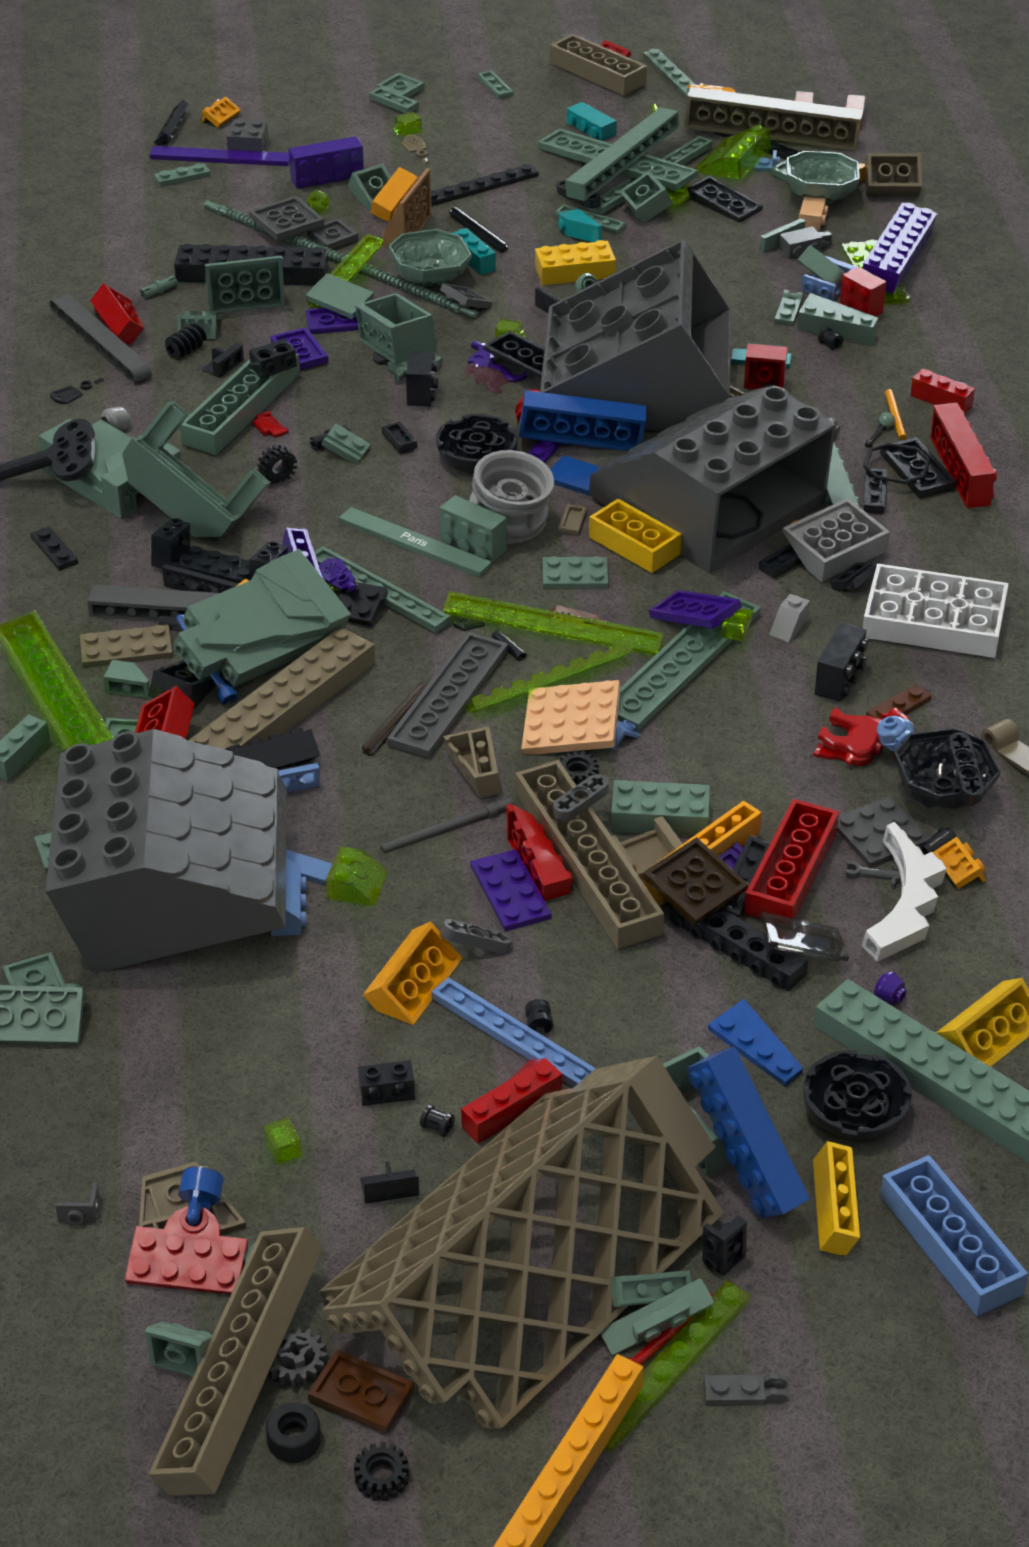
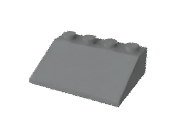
(836, 539)

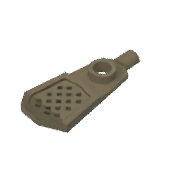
(417, 142)

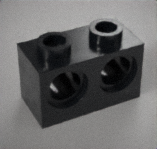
(272, 358)
(386, 1083)

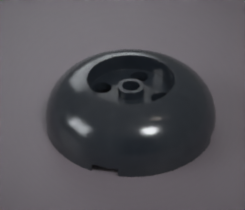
(473, 437)
(872, 1094)

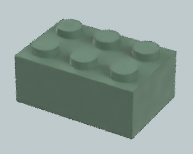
(473, 528)

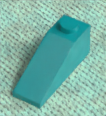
(579, 226)

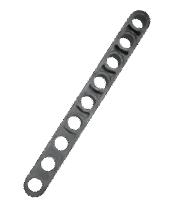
(101, 338)

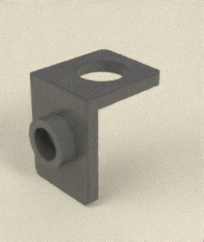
(80, 1212)

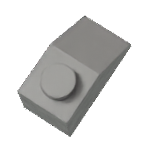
(790, 618)

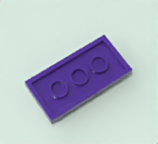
(695, 609)
(510, 890)

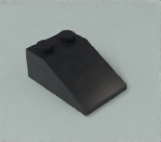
(180, 676)

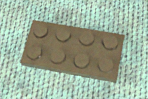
(126, 645)

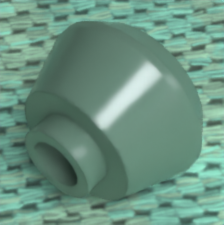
(584, 281)

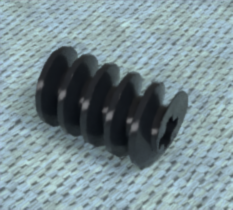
(185, 341)

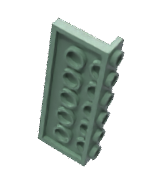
(41, 1014)

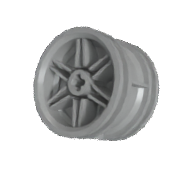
(516, 488)

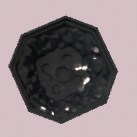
(928, 770)

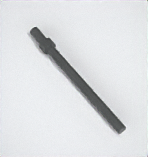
(489, 810)

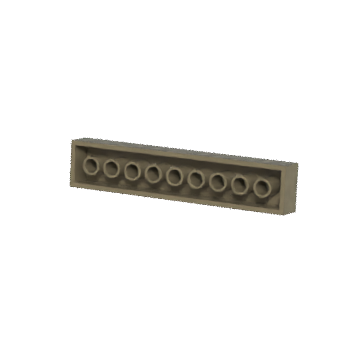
(786, 119)
(292, 692)
(593, 859)
(235, 1363)

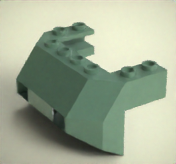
(179, 489)

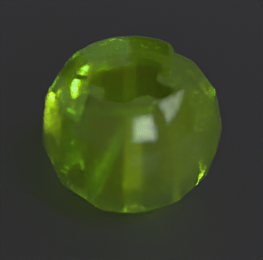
(318, 201)

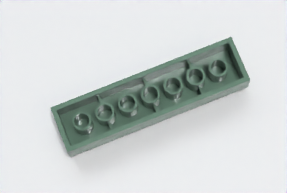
(233, 407)

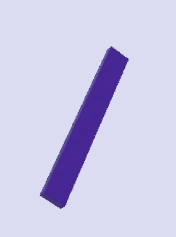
(219, 156)

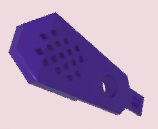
(337, 574)

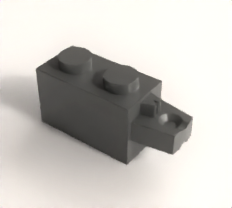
(797, 241)

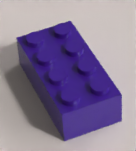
(325, 161)

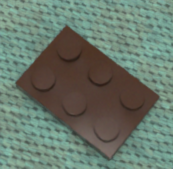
(361, 1391)

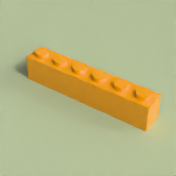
(723, 833)

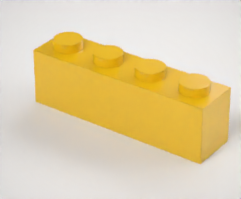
(836, 1199)

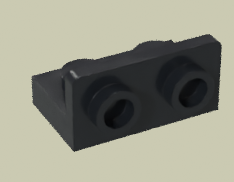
(726, 1247)

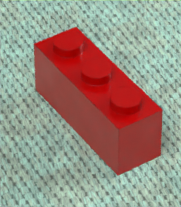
(941, 390)

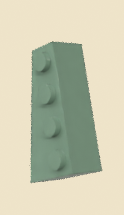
(843, 320)

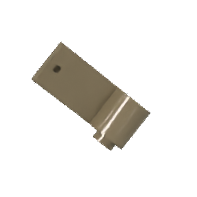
(1004, 741)

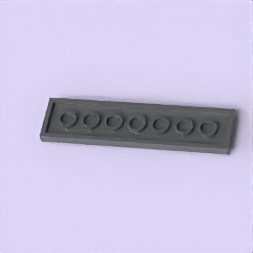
(447, 694)

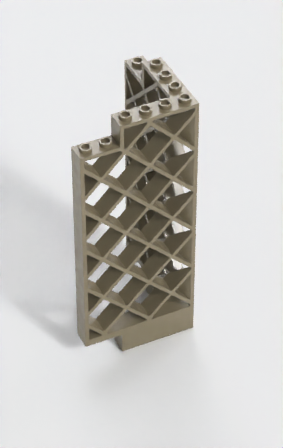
(502, 1184)

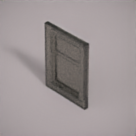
(804, 937)

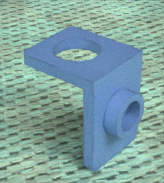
(625, 728)

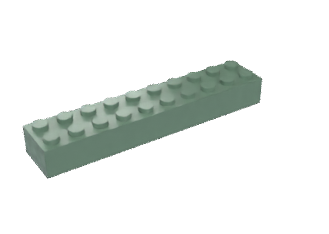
(930, 1063)

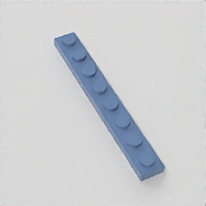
(509, 1030)

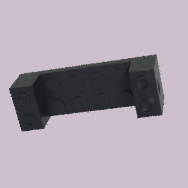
(172, 547)

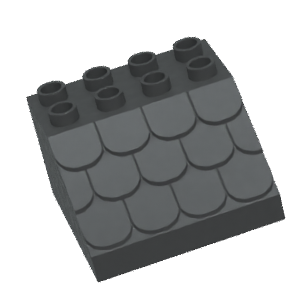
(644, 339)
(745, 446)
(164, 848)

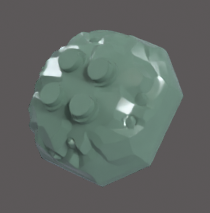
(822, 175)
(430, 256)

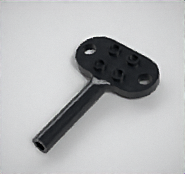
(69, 451)

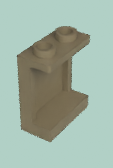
(649, 847)

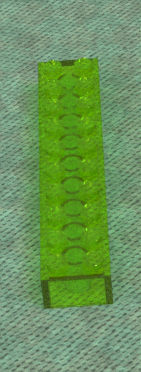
(51, 683)

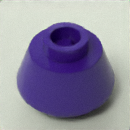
(890, 988)

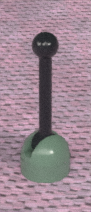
(884, 422)

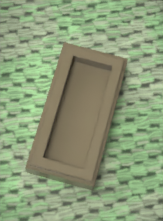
(572, 520)

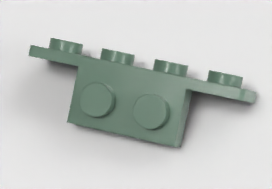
(656, 1317)

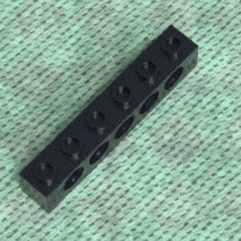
(746, 946)

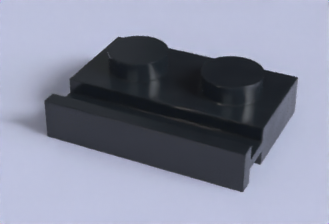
(854, 576)

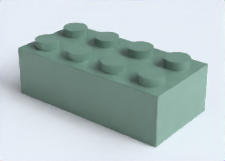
(639, 803)

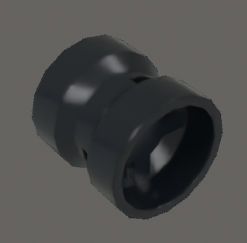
(539, 1015)

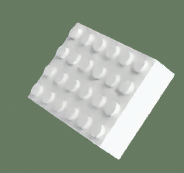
(935, 610)

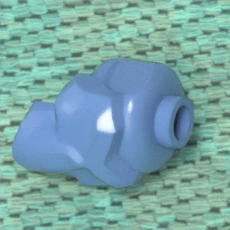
(893, 731)

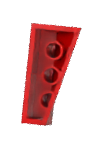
(117, 313)
(537, 853)
(509, 1100)

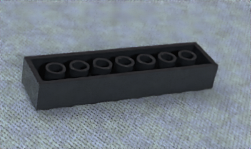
(299, 264)

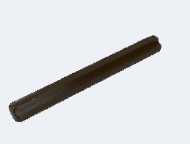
(391, 722)

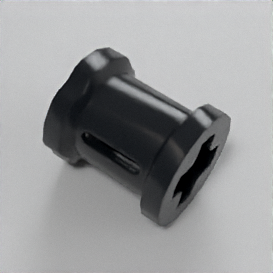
(830, 338)
(437, 1120)

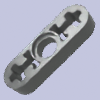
(568, 806)
(475, 936)

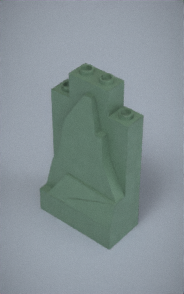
(107, 480)
(260, 621)

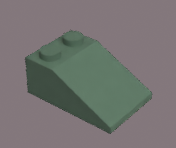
(368, 183)

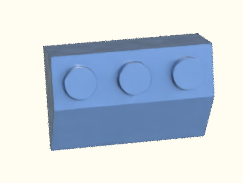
(294, 901)

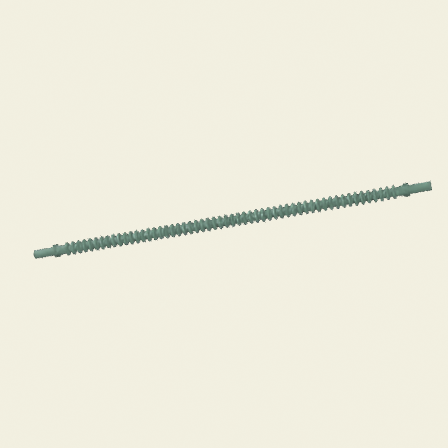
(337, 257)

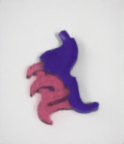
(486, 369)

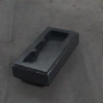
(399, 437)

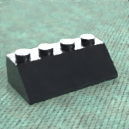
(518, 353)

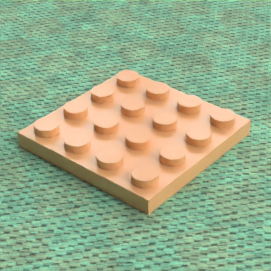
(571, 717)

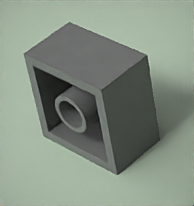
(247, 135)

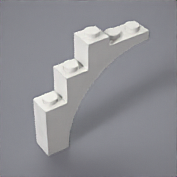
(918, 876)

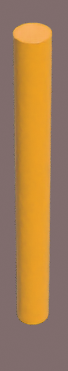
(894, 411)

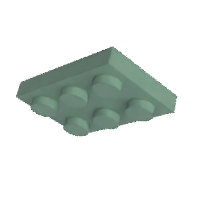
(575, 572)

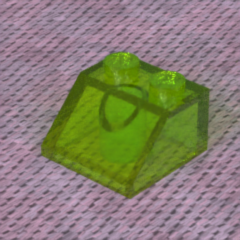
(355, 877)

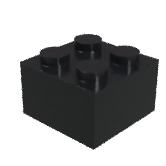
(421, 379)

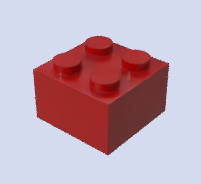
(863, 291)
(765, 365)

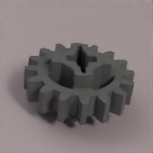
(299, 1358)

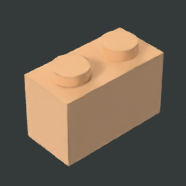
(814, 212)

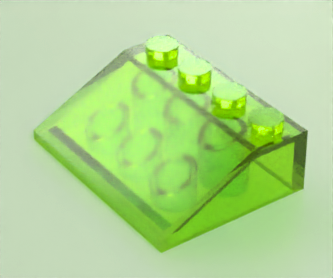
(737, 153)

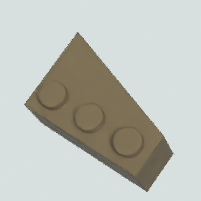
(476, 759)

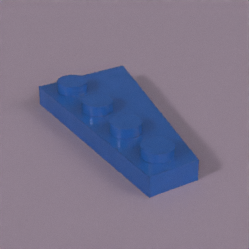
(756, 1042)

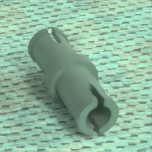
(158, 287)

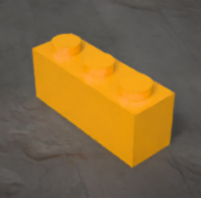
(392, 194)

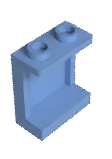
(822, 288)

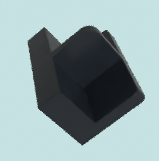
(224, 360)
(390, 1185)

